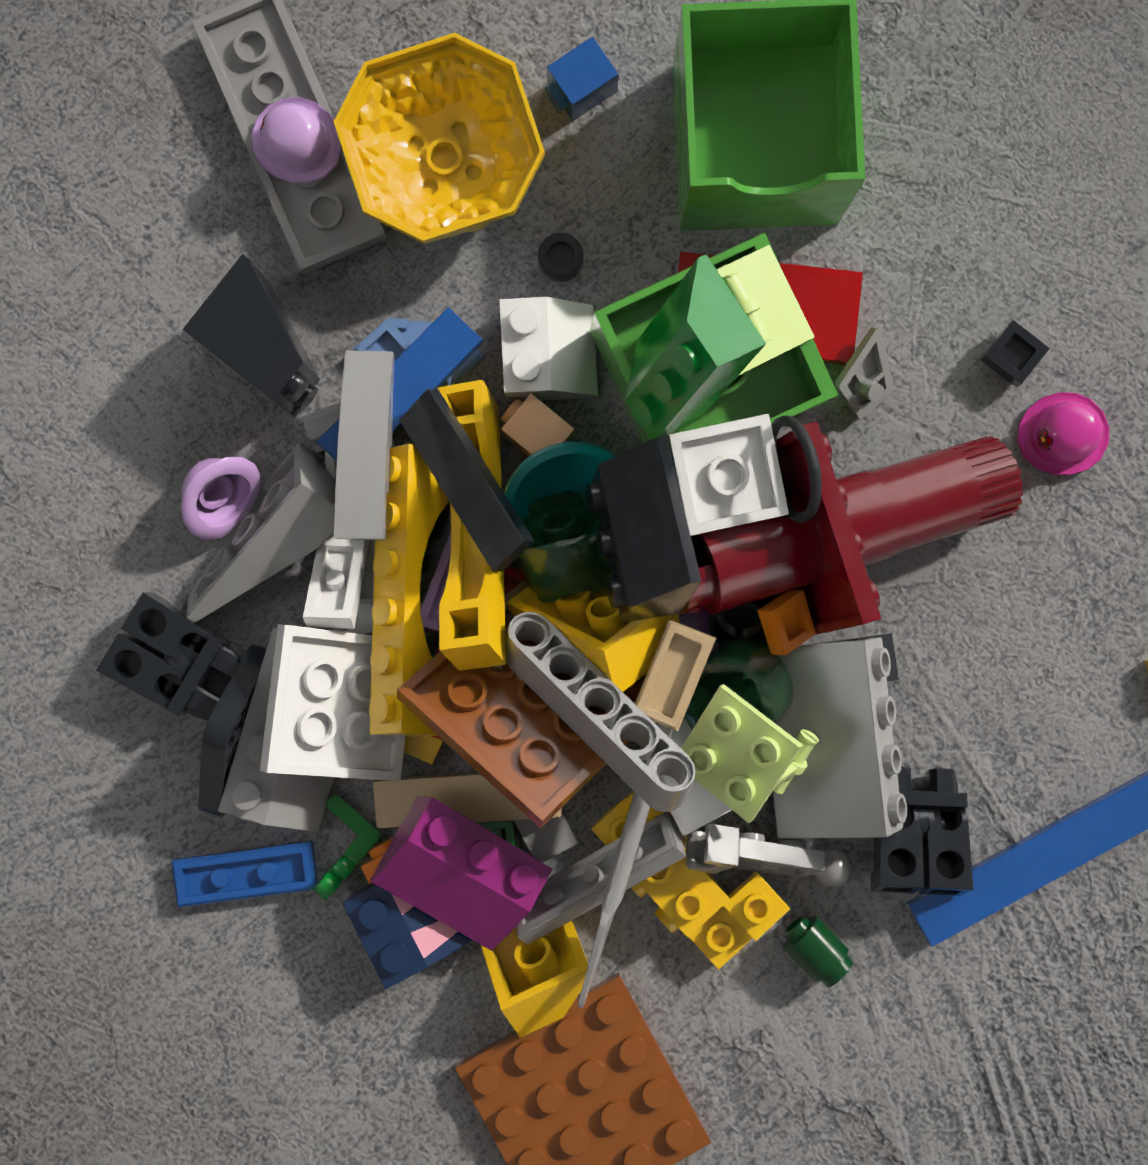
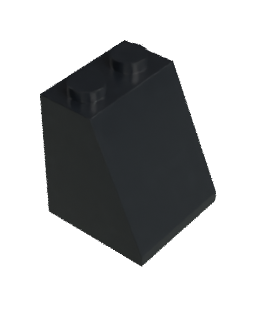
(254, 337)

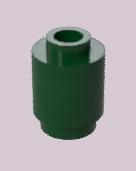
(817, 950)

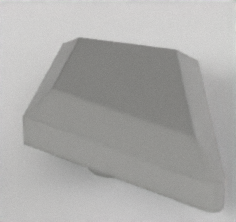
(866, 376)

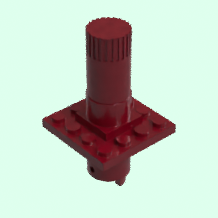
(856, 525)

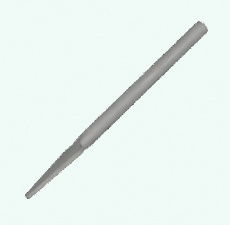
(618, 877)

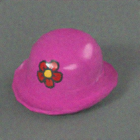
(1063, 434)

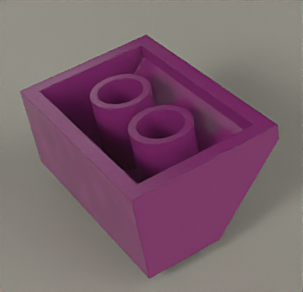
(460, 873)

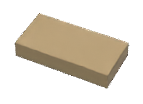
(674, 674)

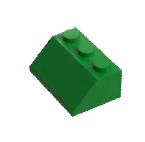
(690, 352)

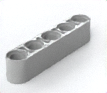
(600, 732)

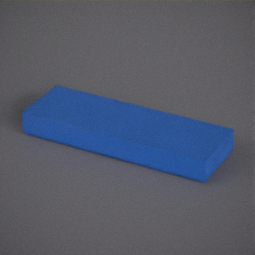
(244, 873)

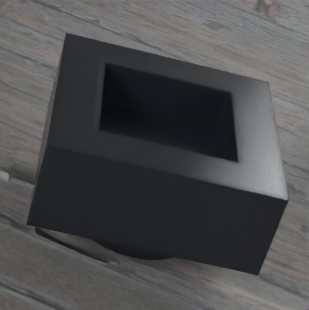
(1014, 353)

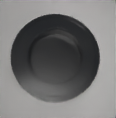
(560, 257)

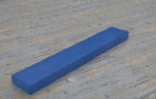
(1037, 860)

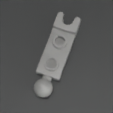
(725, 848)

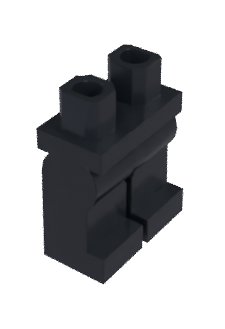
(184, 668)
(933, 845)

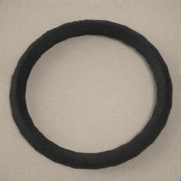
(812, 463)

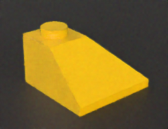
(537, 979)

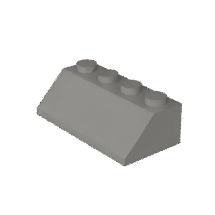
(271, 797)

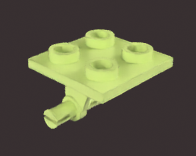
(768, 302)
(744, 753)

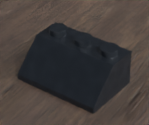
(643, 532)

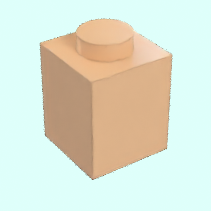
(534, 426)

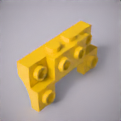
(696, 902)

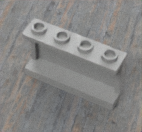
(854, 767)

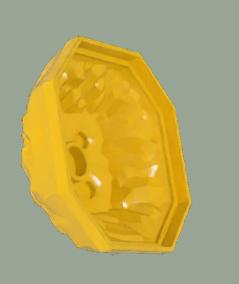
(439, 138)

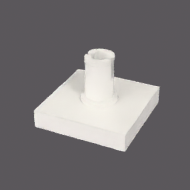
(728, 474)

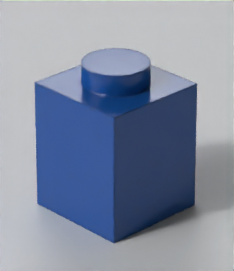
(581, 79)

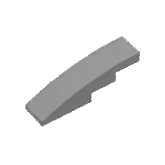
(364, 445)

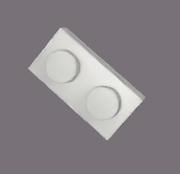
(336, 584)

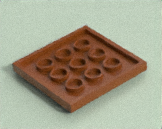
(506, 730)
(585, 1089)

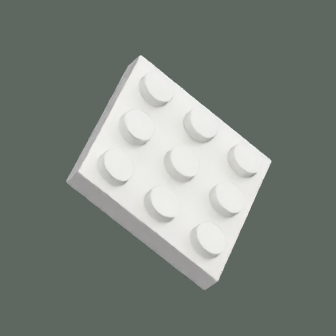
(322, 709)

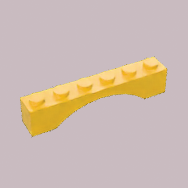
(473, 597)
(398, 629)

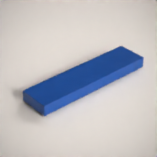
(422, 366)

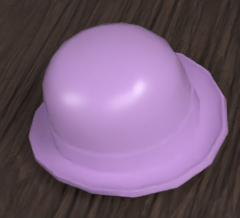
(296, 140)
(218, 495)

